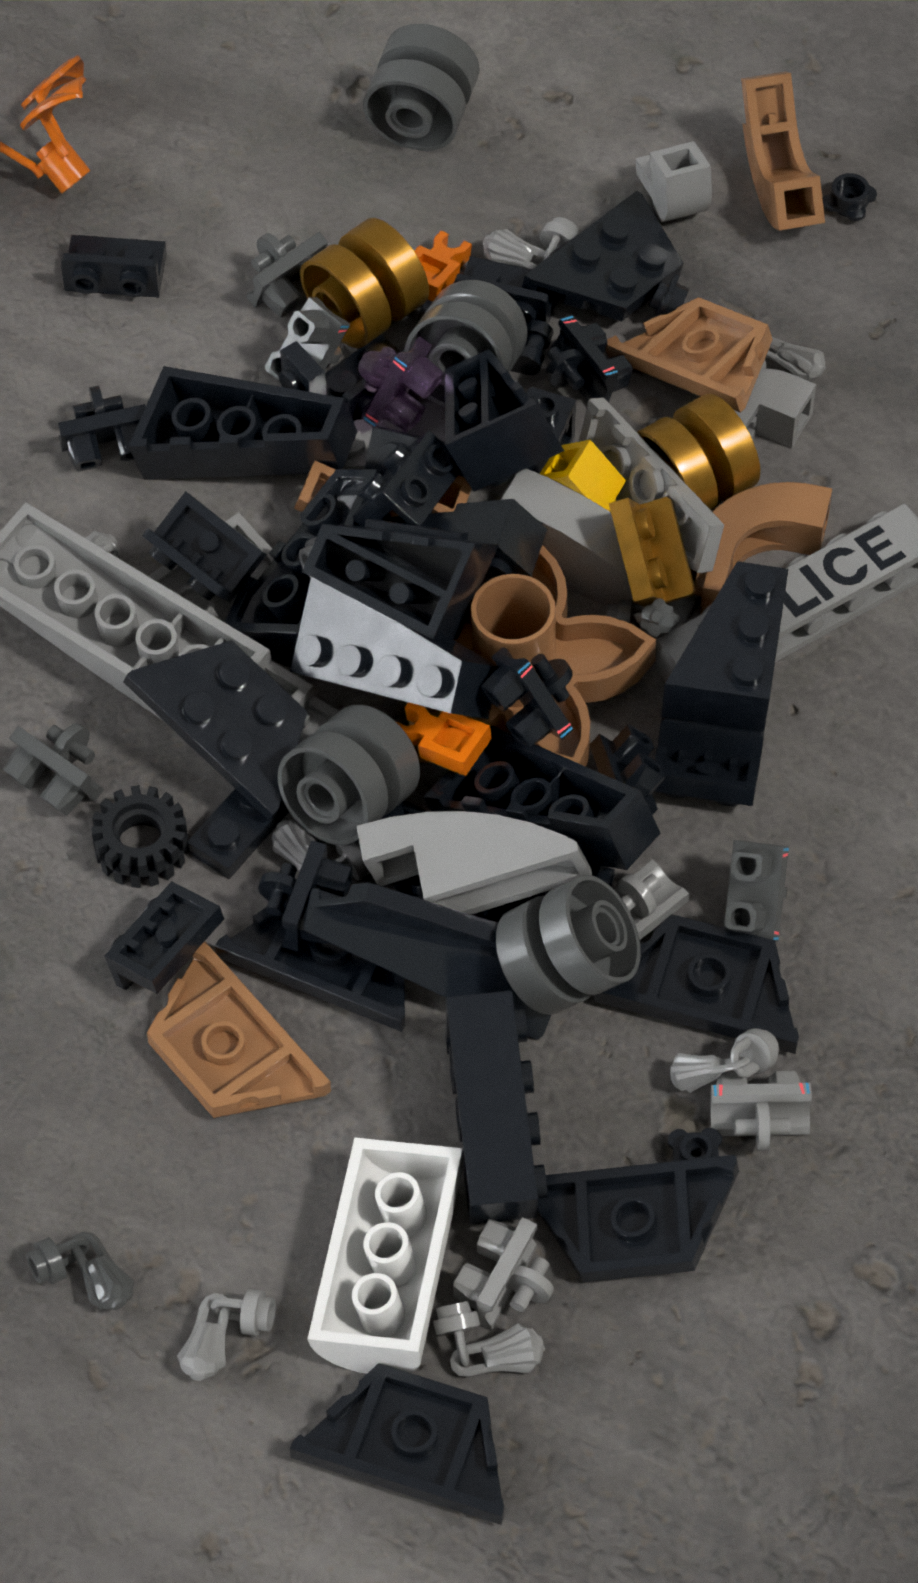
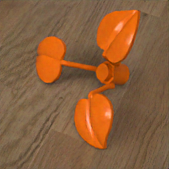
(57, 157)

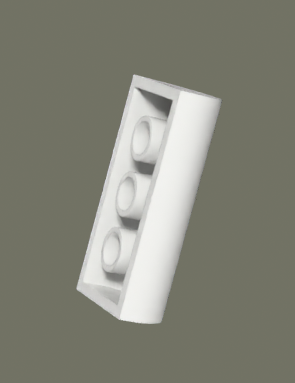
(385, 1254)

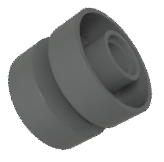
(421, 87)
(468, 321)
(348, 774)
(568, 945)

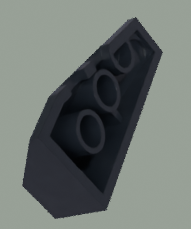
(274, 604)

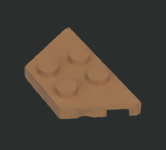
(700, 350)
(229, 1044)

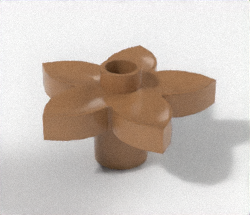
(531, 620)

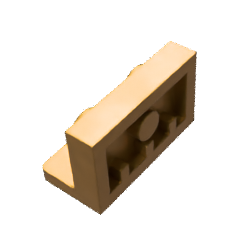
(652, 550)

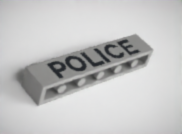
(829, 585)

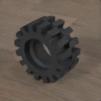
(136, 811)

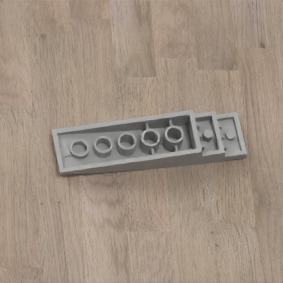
(113, 613)

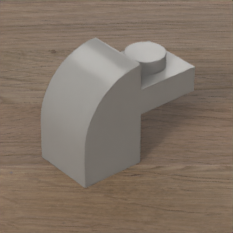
(676, 181)
(779, 406)

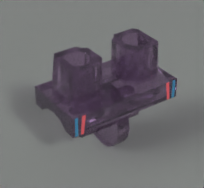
(394, 379)

